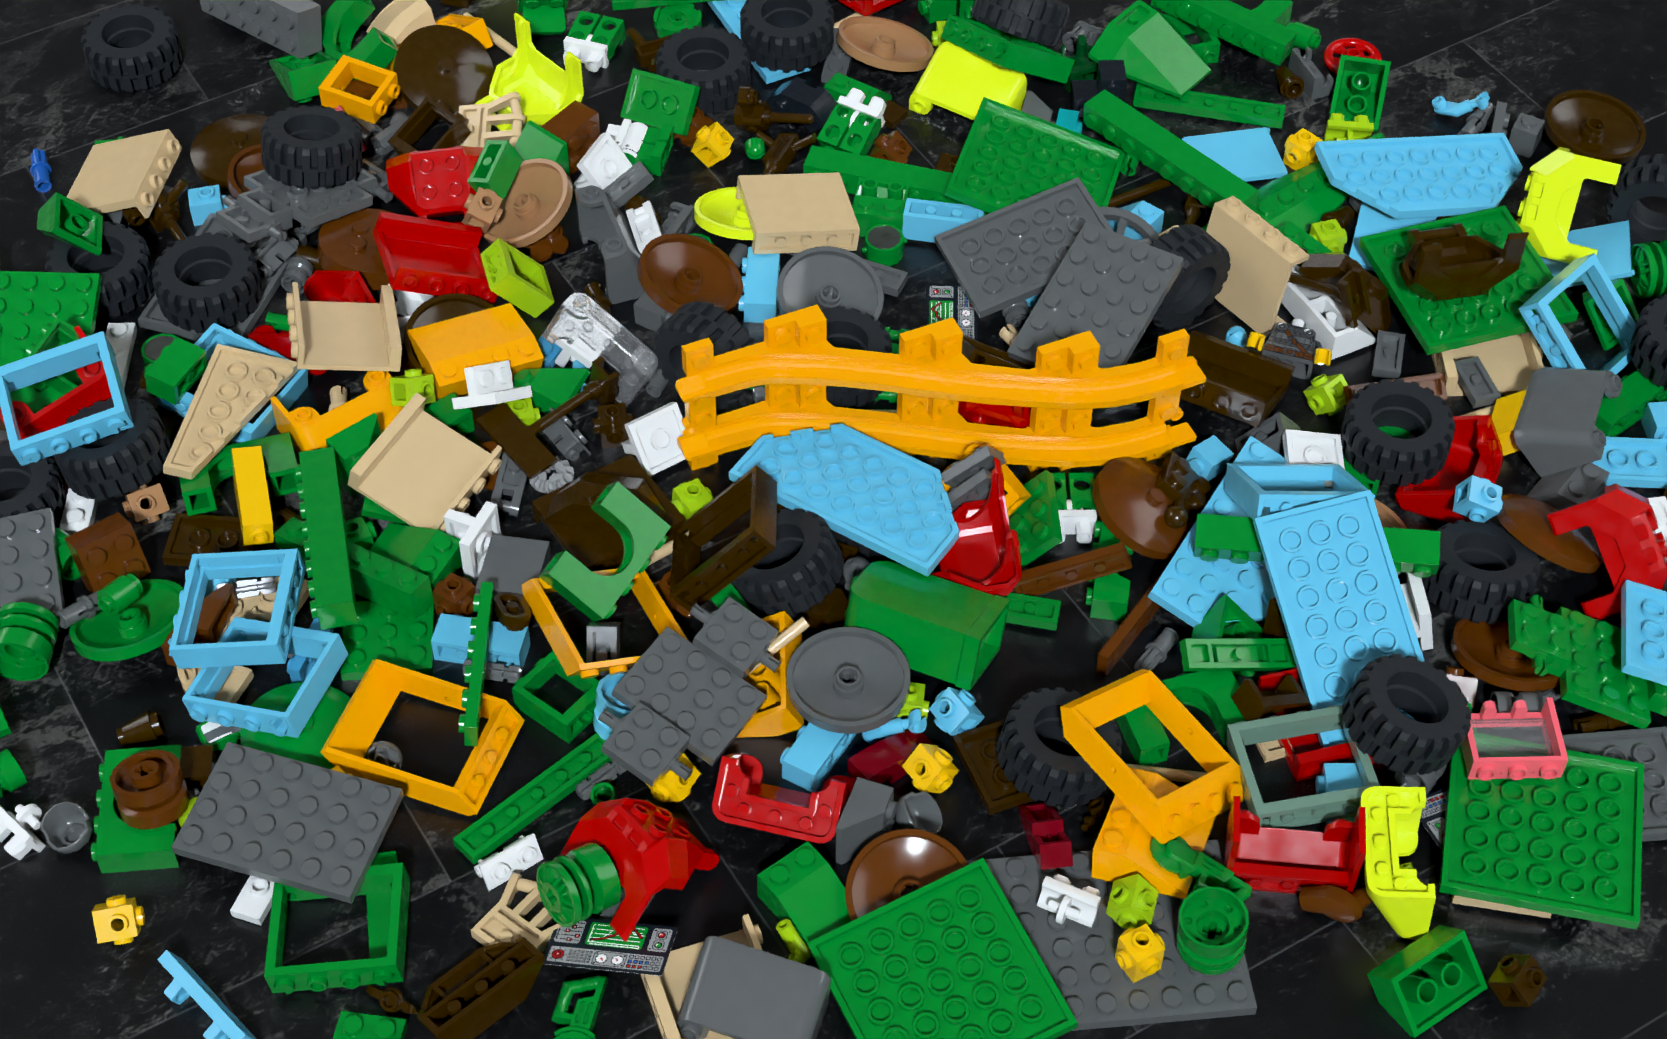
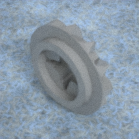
(563, 475)

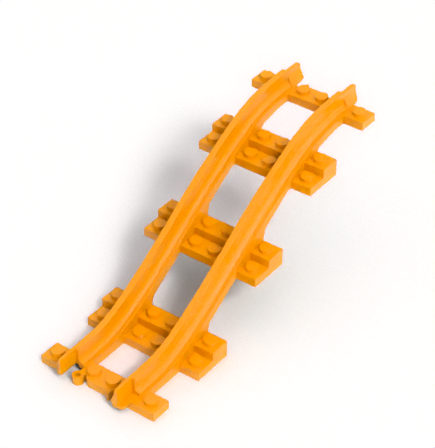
(929, 383)

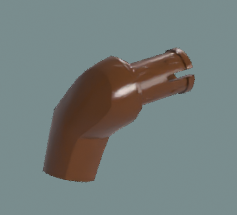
(1335, 902)

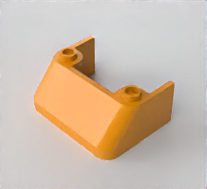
(311, 430)

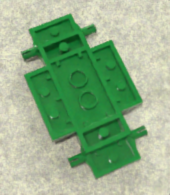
(1586, 660)

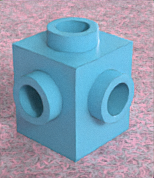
(1478, 499)
(955, 711)

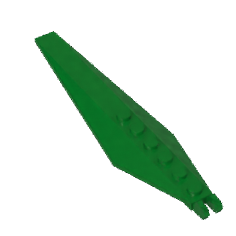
(1299, 197)

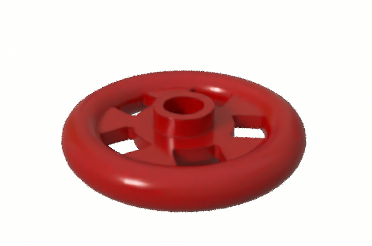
(1356, 48)

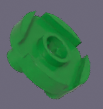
(666, 23)

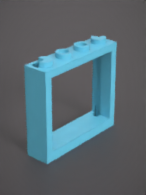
(1549, 331)
(51, 364)
(266, 421)
(1286, 485)
(228, 565)
(311, 643)

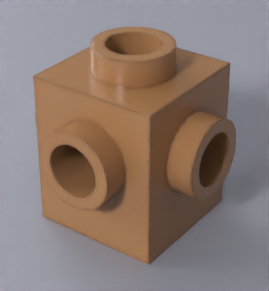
(482, 209)
(156, 499)

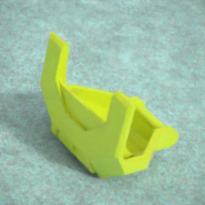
(540, 82)
(1553, 199)

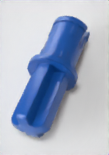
(40, 170)

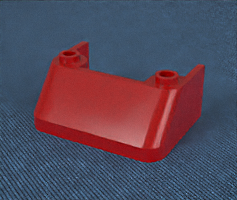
(93, 389)
(1294, 858)

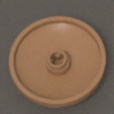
(884, 43)
(533, 203)

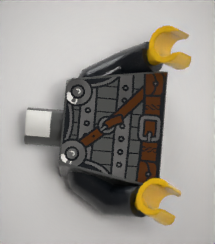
(1292, 345)

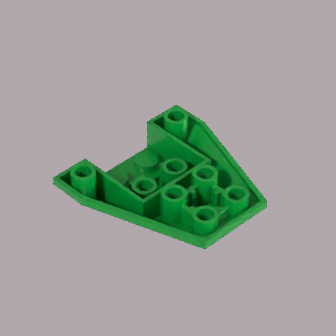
(1151, 50)

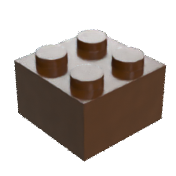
(578, 128)
(107, 552)

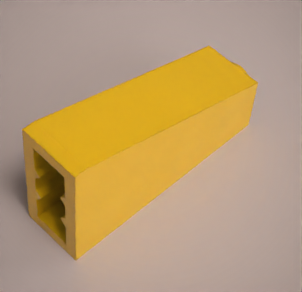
(252, 495)

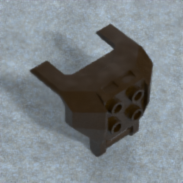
(1458, 265)

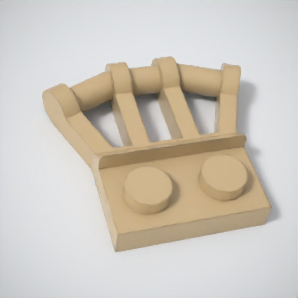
(481, 117)
(506, 925)

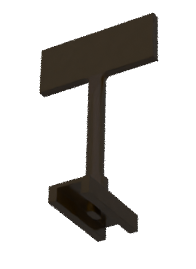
(1349, 291)
(520, 440)

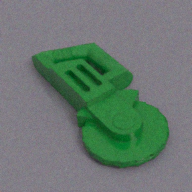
(1180, 859)
(586, 1010)

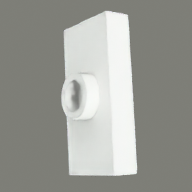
(254, 900)

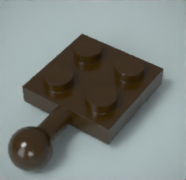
(1184, 489)

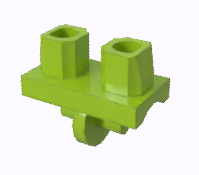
(1338, 129)

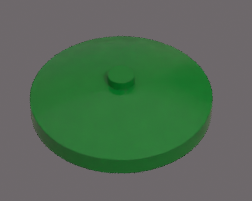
(132, 631)
(314, 734)

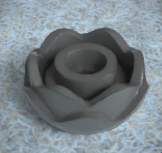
(386, 754)

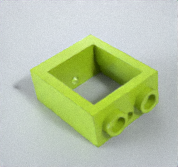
(517, 278)

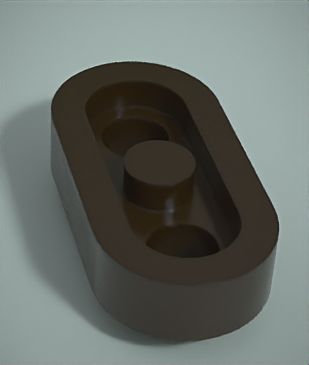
(512, 611)

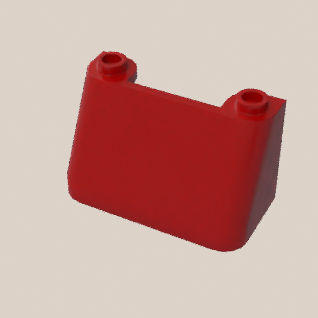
(320, 286)
(1472, 452)
(747, 802)

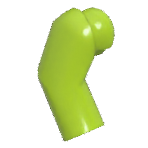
(795, 944)

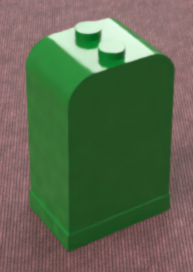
(933, 621)

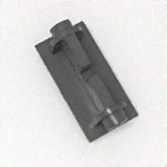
(267, 257)
(572, 442)

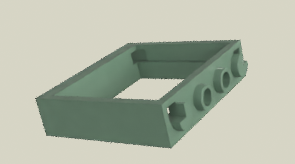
(1305, 809)

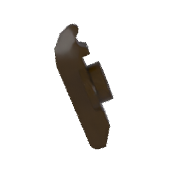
(1098, 811)
(392, 1000)

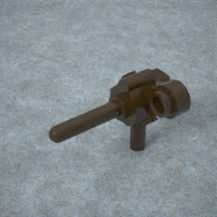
(757, 115)
(164, 214)

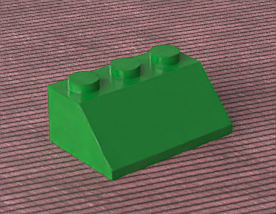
(1428, 979)

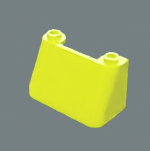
(961, 81)
(1392, 832)

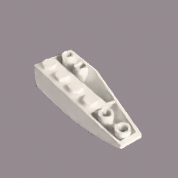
(1326, 318)

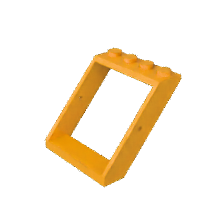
(535, 595)
(369, 709)
(1181, 808)

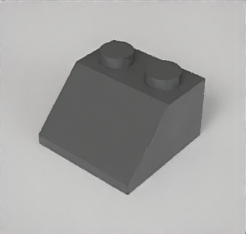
(1571, 486)
(864, 818)

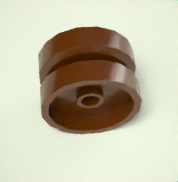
(150, 789)

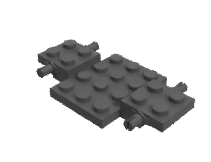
(272, 205)
(690, 693)

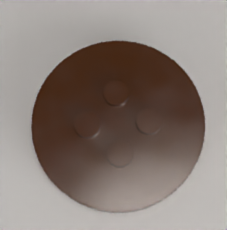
(350, 246)

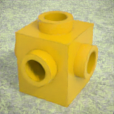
(712, 144)
(1300, 149)
(930, 768)
(672, 787)
(107, 925)
(1139, 952)

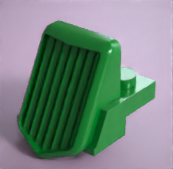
(545, 16)

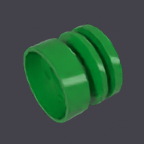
(1650, 269)
(26, 640)
(578, 884)
(1216, 915)

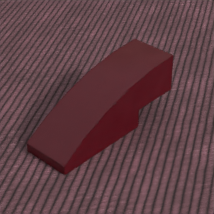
(885, 758)
(1046, 835)

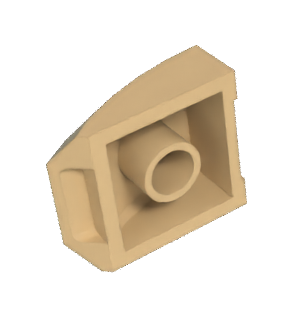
(403, 18)

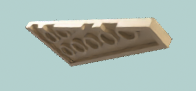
(227, 398)

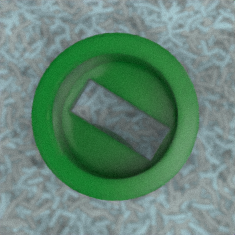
(754, 148)
(603, 790)

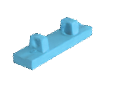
(187, 984)

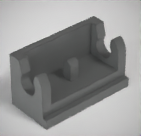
(1314, 82)
(679, 223)

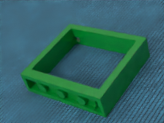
(1007, 49)
(348, 973)

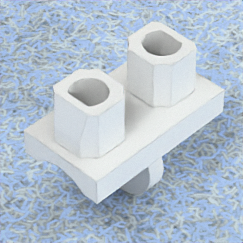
(24, 838)
(1069, 901)

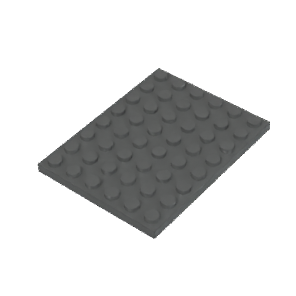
(1085, 961)

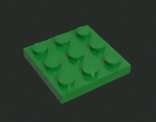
(389, 638)

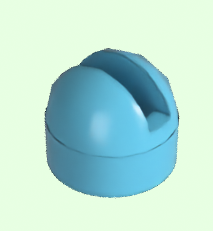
(1236, 336)

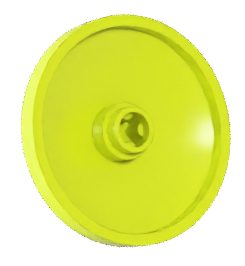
(723, 214)

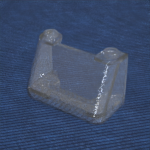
(585, 319)

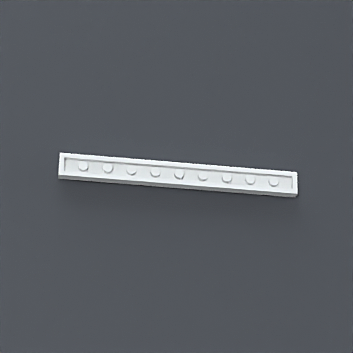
(78, 510)

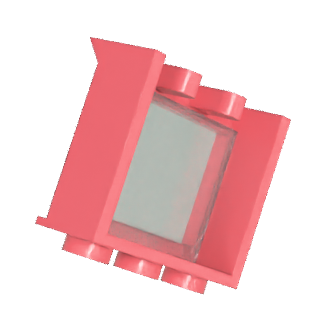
(1514, 743)

